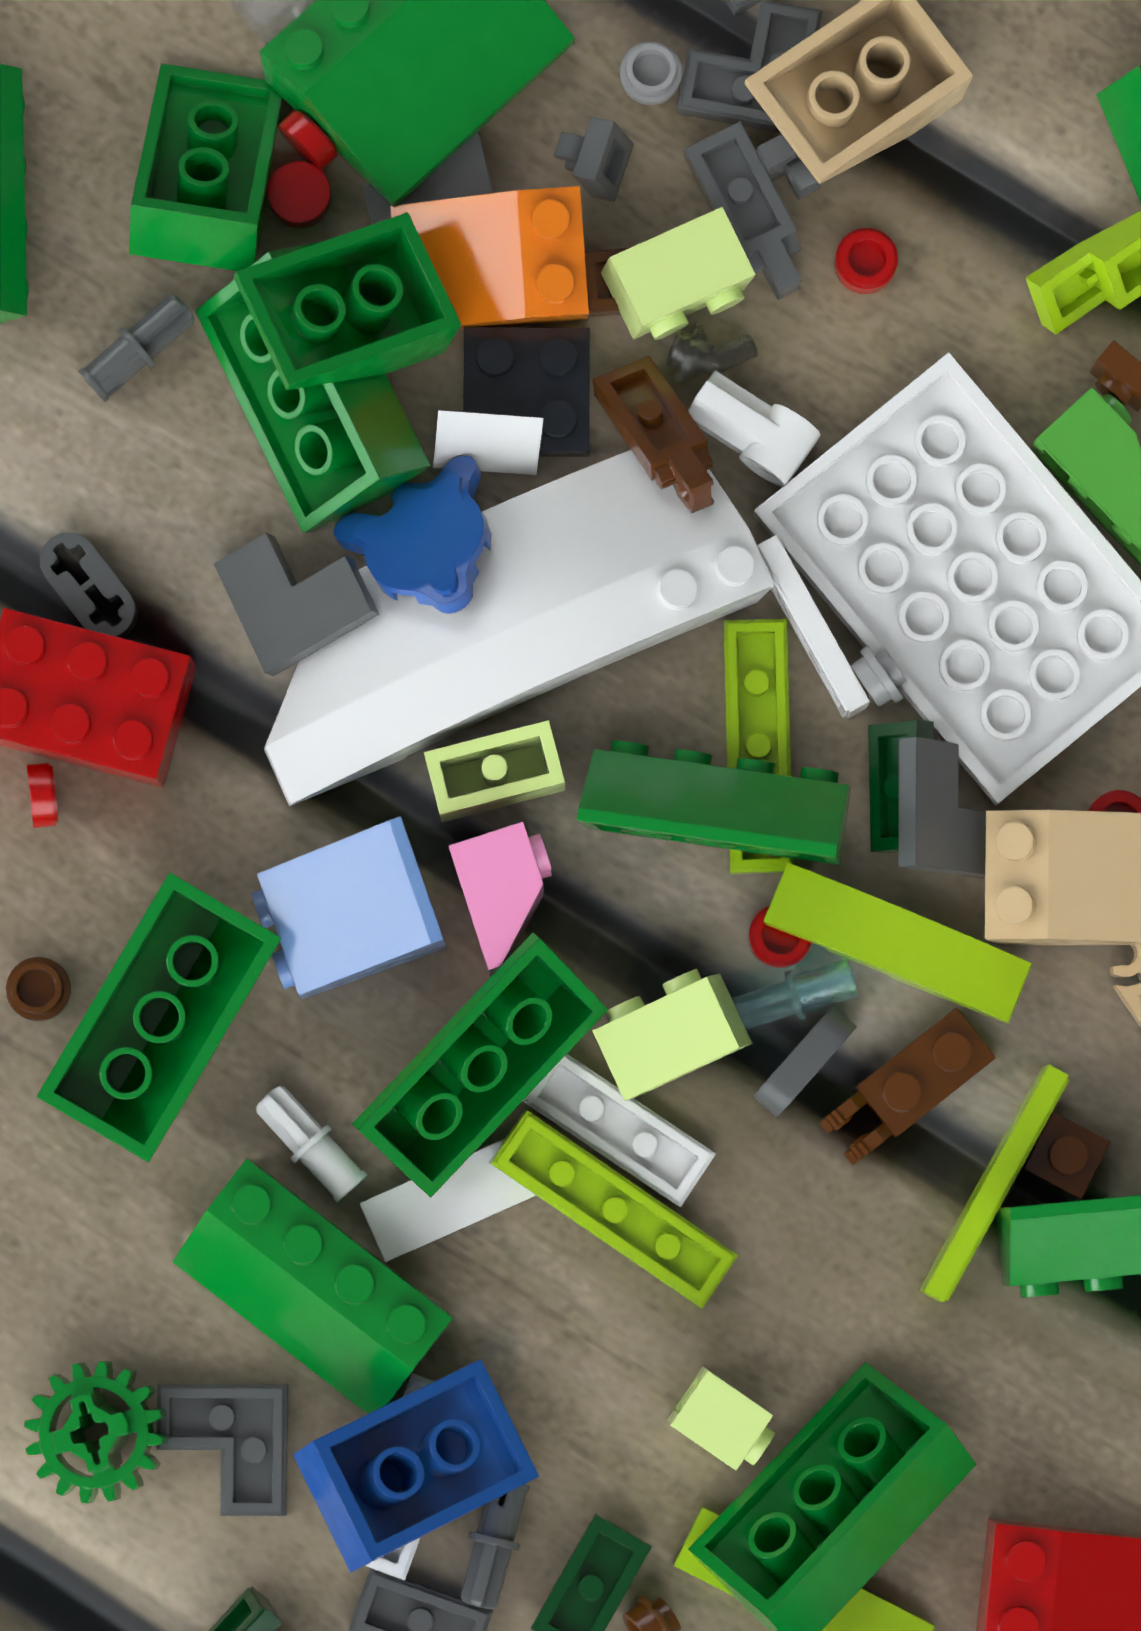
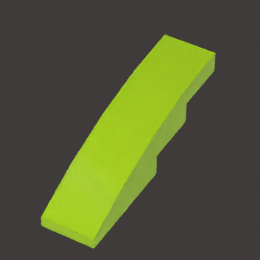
(1088, 274)
(898, 943)

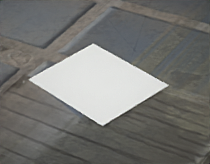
(492, 440)

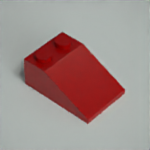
(1058, 1579)

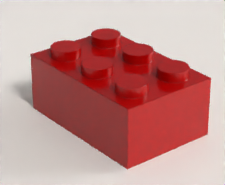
(90, 697)

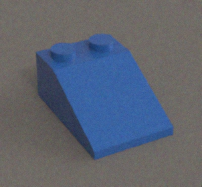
(415, 1465)

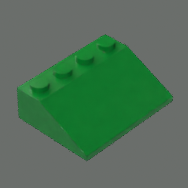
(409, 77)

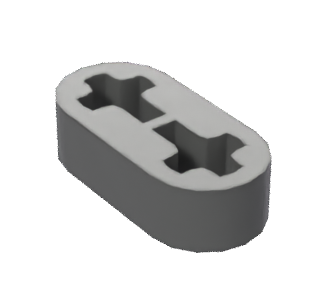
(100, 578)
(804, 1061)

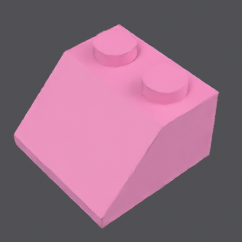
(501, 886)

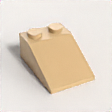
(860, 84)
(1063, 877)

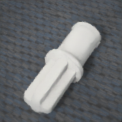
(310, 1142)

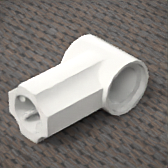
(767, 438)

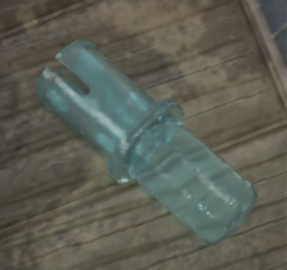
(798, 994)

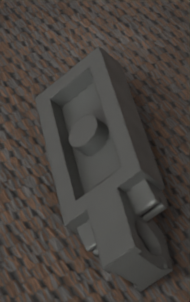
(738, 182)

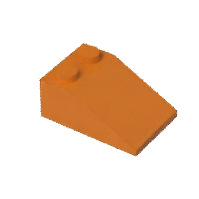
(507, 254)

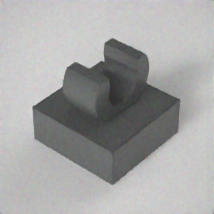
(597, 158)
(782, 160)

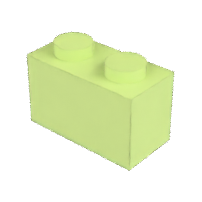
(678, 275)
(495, 771)
(671, 1035)
(722, 1420)

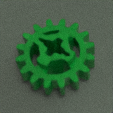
(91, 1406)

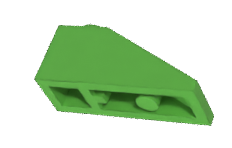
(1099, 464)

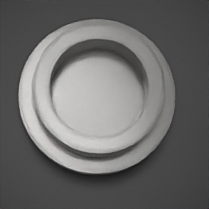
(650, 73)
(879, 676)

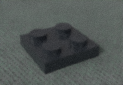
(532, 376)

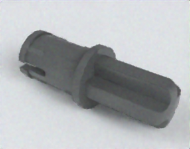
(137, 346)
(493, 1549)

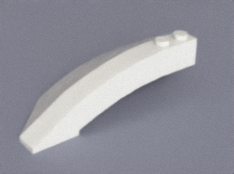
(567, 588)

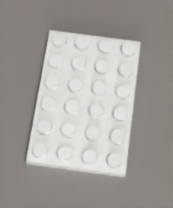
(971, 573)

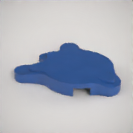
(426, 539)

